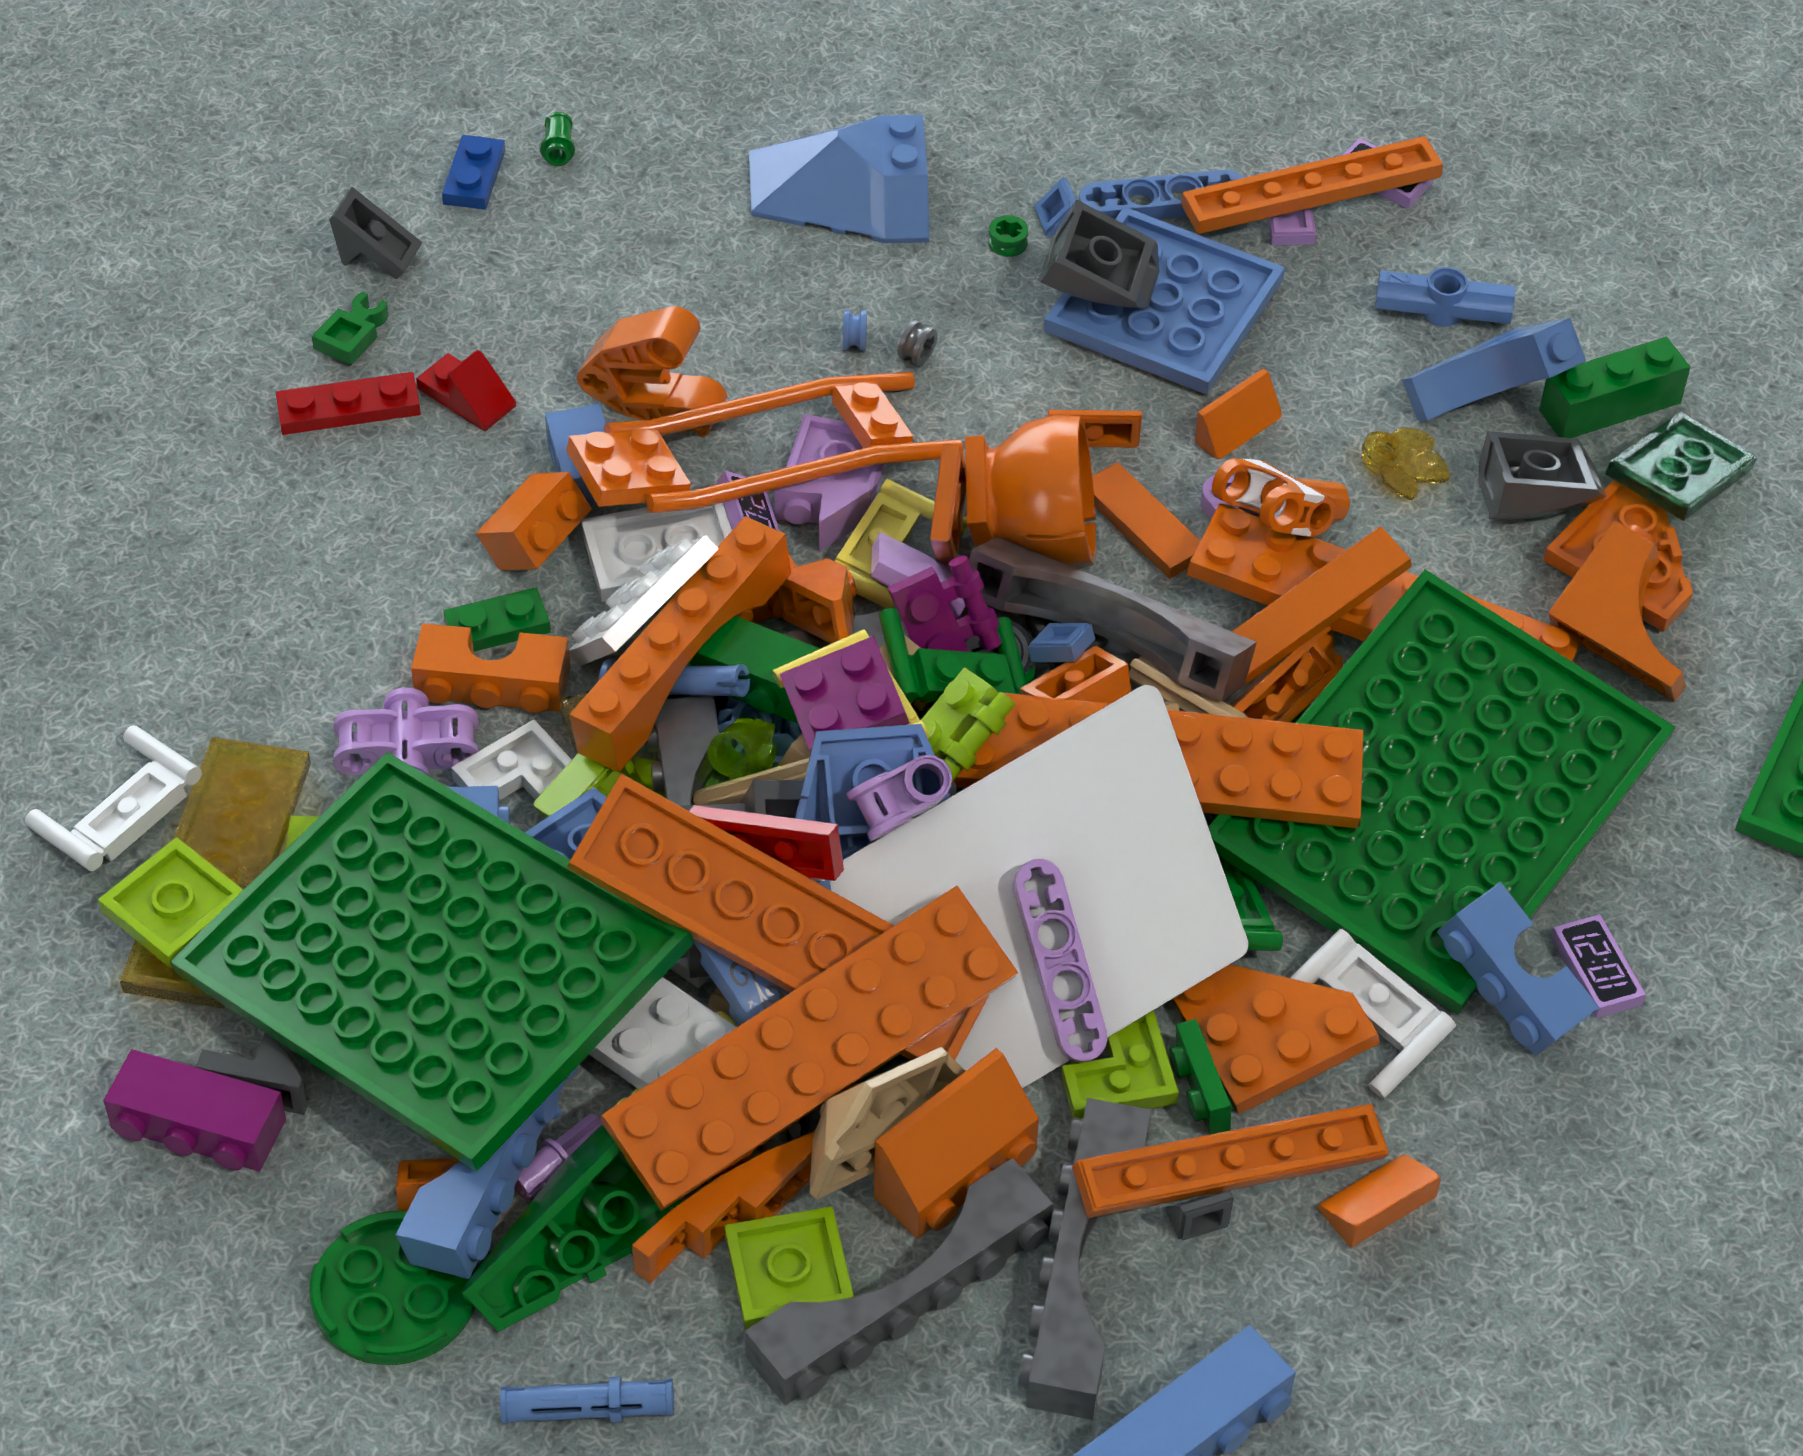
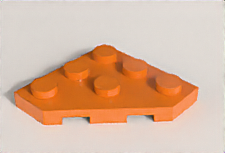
(1667, 590)
(1273, 1030)

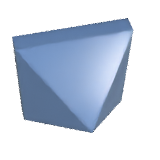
(1054, 206)

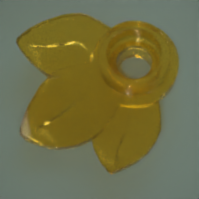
(1404, 460)

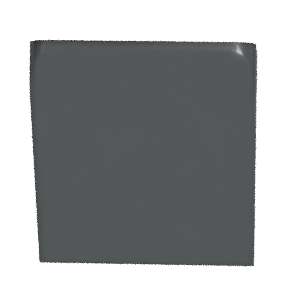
(1201, 1214)

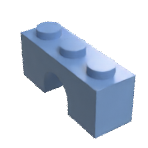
(1533, 1006)

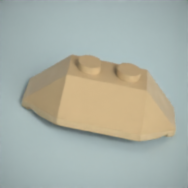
(855, 1118)

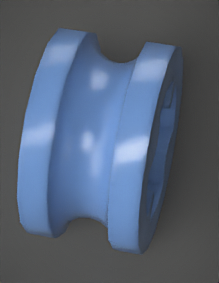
(854, 330)

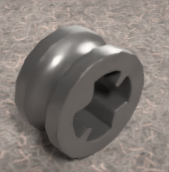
(917, 343)

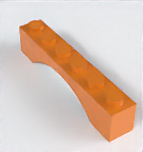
(626, 701)

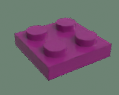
(844, 691)

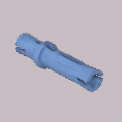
(581, 1401)

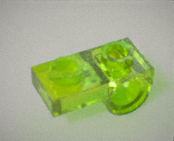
(758, 745)

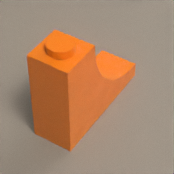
(1606, 608)

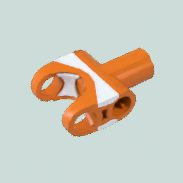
(1282, 501)

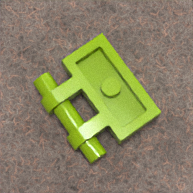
(965, 720)

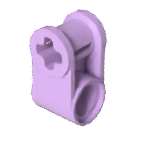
(898, 796)

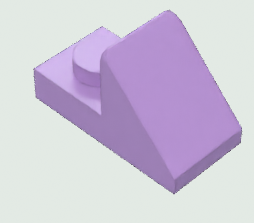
(831, 503)

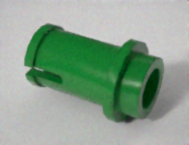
(557, 145)

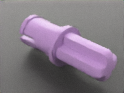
(552, 1156)

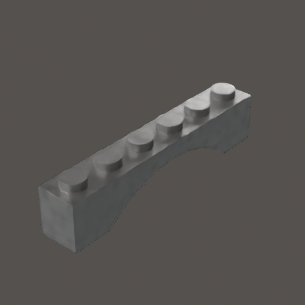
(1178, 643)
(682, 744)
(812, 1340)
(1069, 1350)

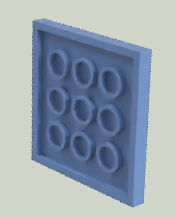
(1196, 314)

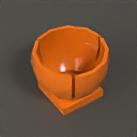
(1035, 490)

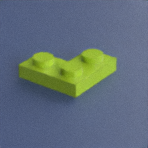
(1133, 1074)

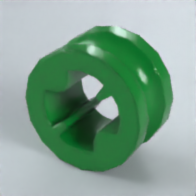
(1005, 244)

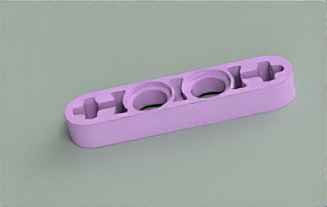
(1068, 958)

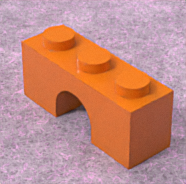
(528, 678)

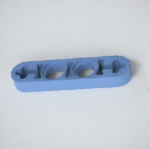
(1156, 188)

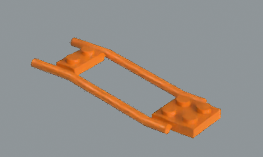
(636, 466)

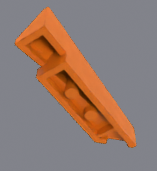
(1292, 681)

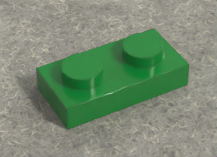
(501, 618)
(1207, 1095)

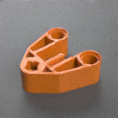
(633, 364)

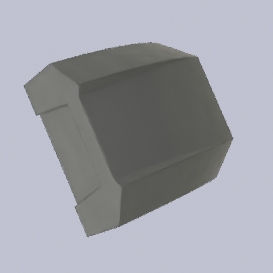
(1101, 259)
(1536, 476)

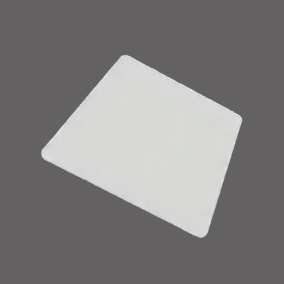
(1134, 855)

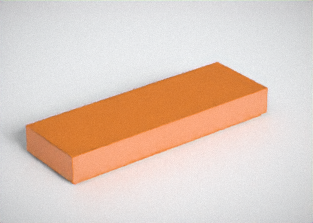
(1144, 520)

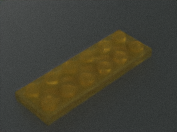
(238, 826)

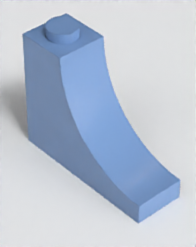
(1495, 366)

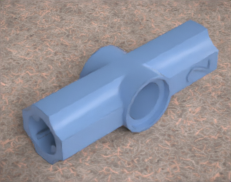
(1445, 297)

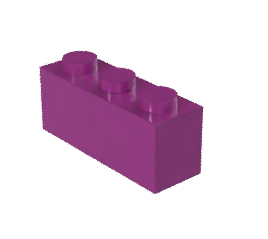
(194, 1111)

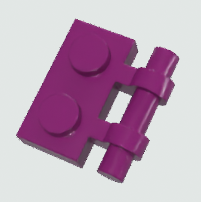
(929, 617)

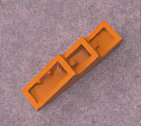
(742, 1194)

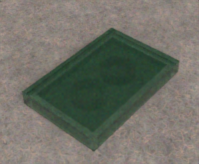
(1681, 466)

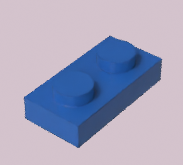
(473, 172)

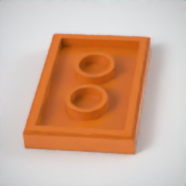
(949, 503)

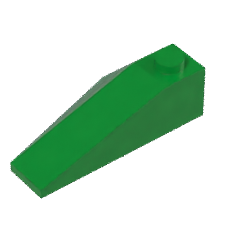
(567, 1233)

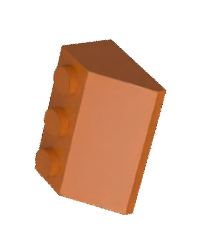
(953, 1142)

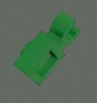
(351, 333)

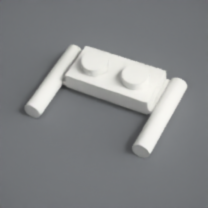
(126, 811)
(1388, 1001)

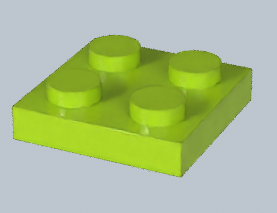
(169, 899)
(786, 1261)

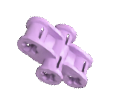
(417, 736)

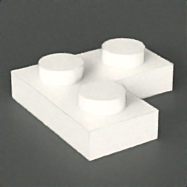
(515, 761)

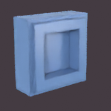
(1061, 642)

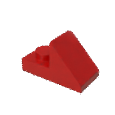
(468, 389)

